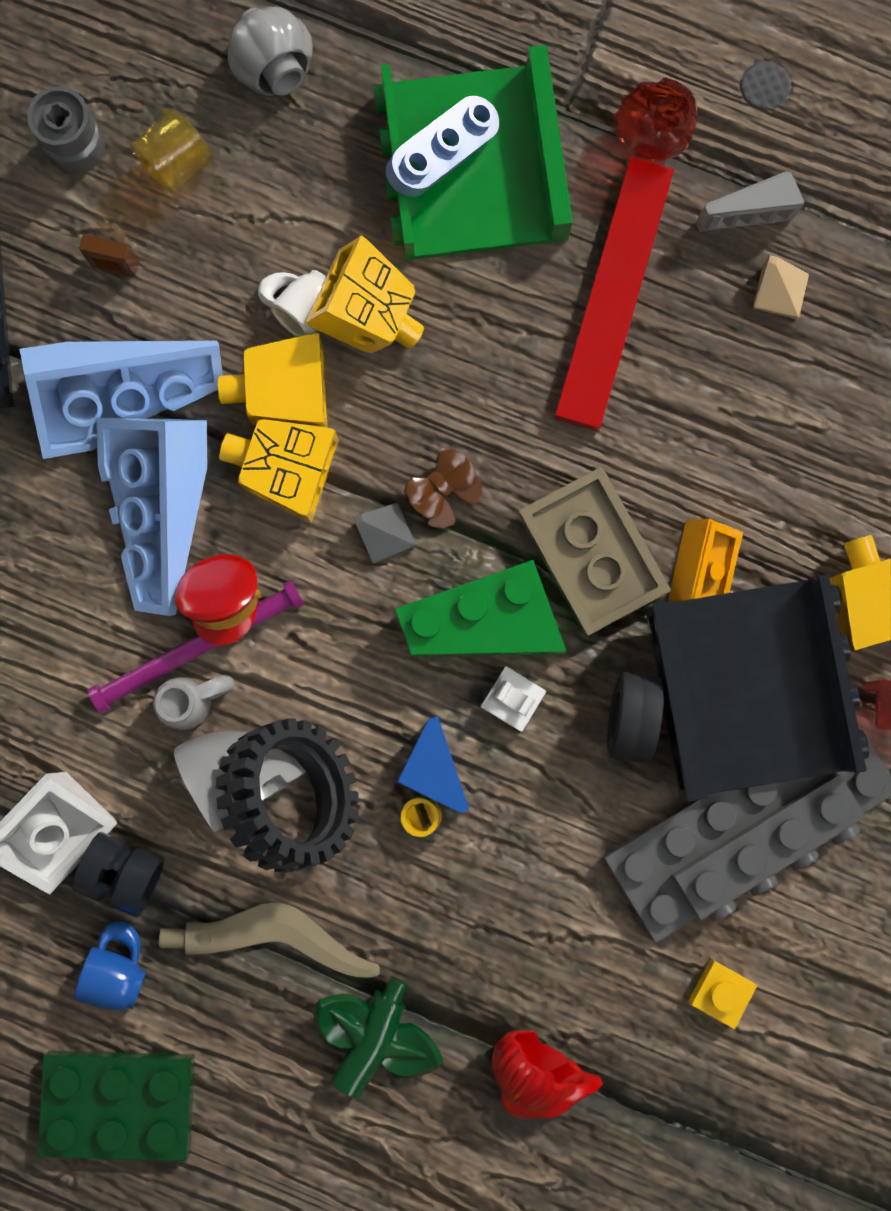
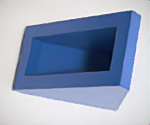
(432, 769)

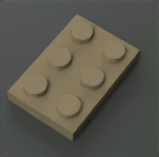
(593, 551)

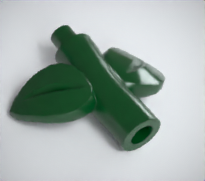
(374, 1038)

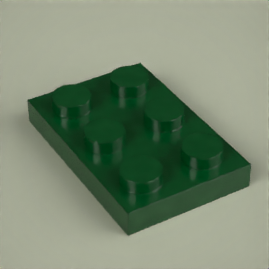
(116, 1105)

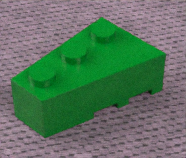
(484, 617)

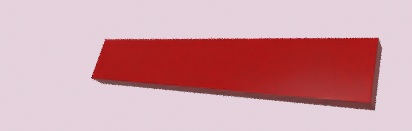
(614, 294)

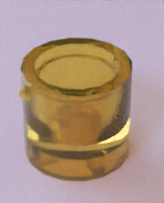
(172, 150)

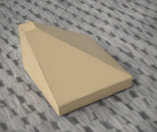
(780, 288)

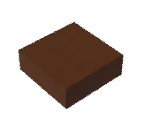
(109, 255)

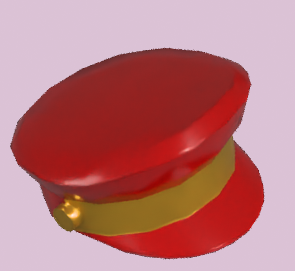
(219, 597)

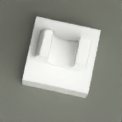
(513, 699)

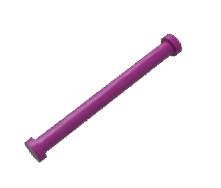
(182, 654)

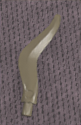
(268, 924)

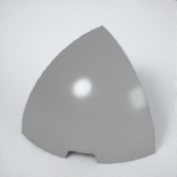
(199, 767)

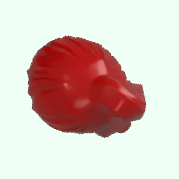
(538, 1078)

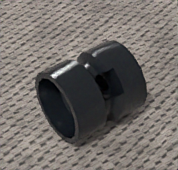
(130, 886)

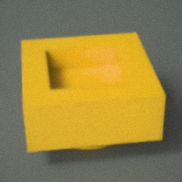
(722, 993)

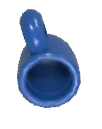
(110, 978)

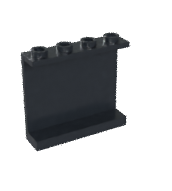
(756, 687)

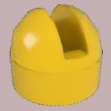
(413, 819)

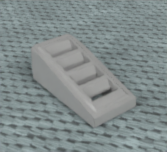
(761, 203)

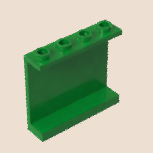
(503, 193)

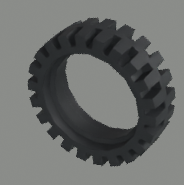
(247, 809)

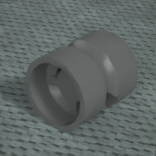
(66, 129)

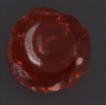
(657, 119)

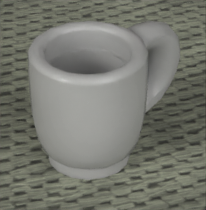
(186, 702)

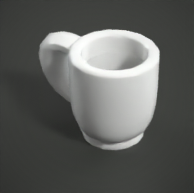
(295, 301)

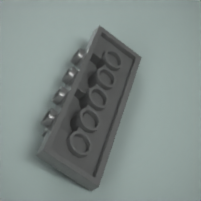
(737, 842)

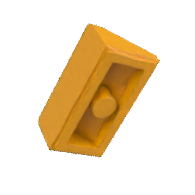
(705, 560)

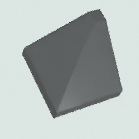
(384, 532)

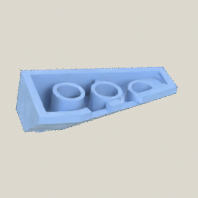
(111, 379)
(157, 489)

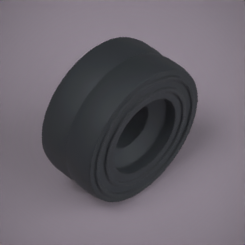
(635, 718)

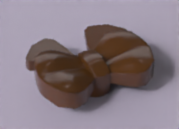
(451, 474)

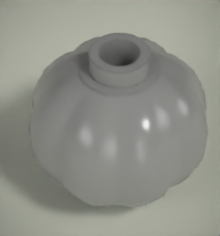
(270, 44)

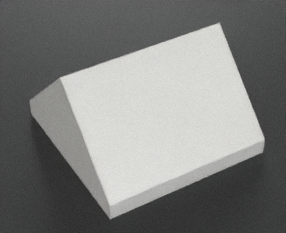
(51, 831)

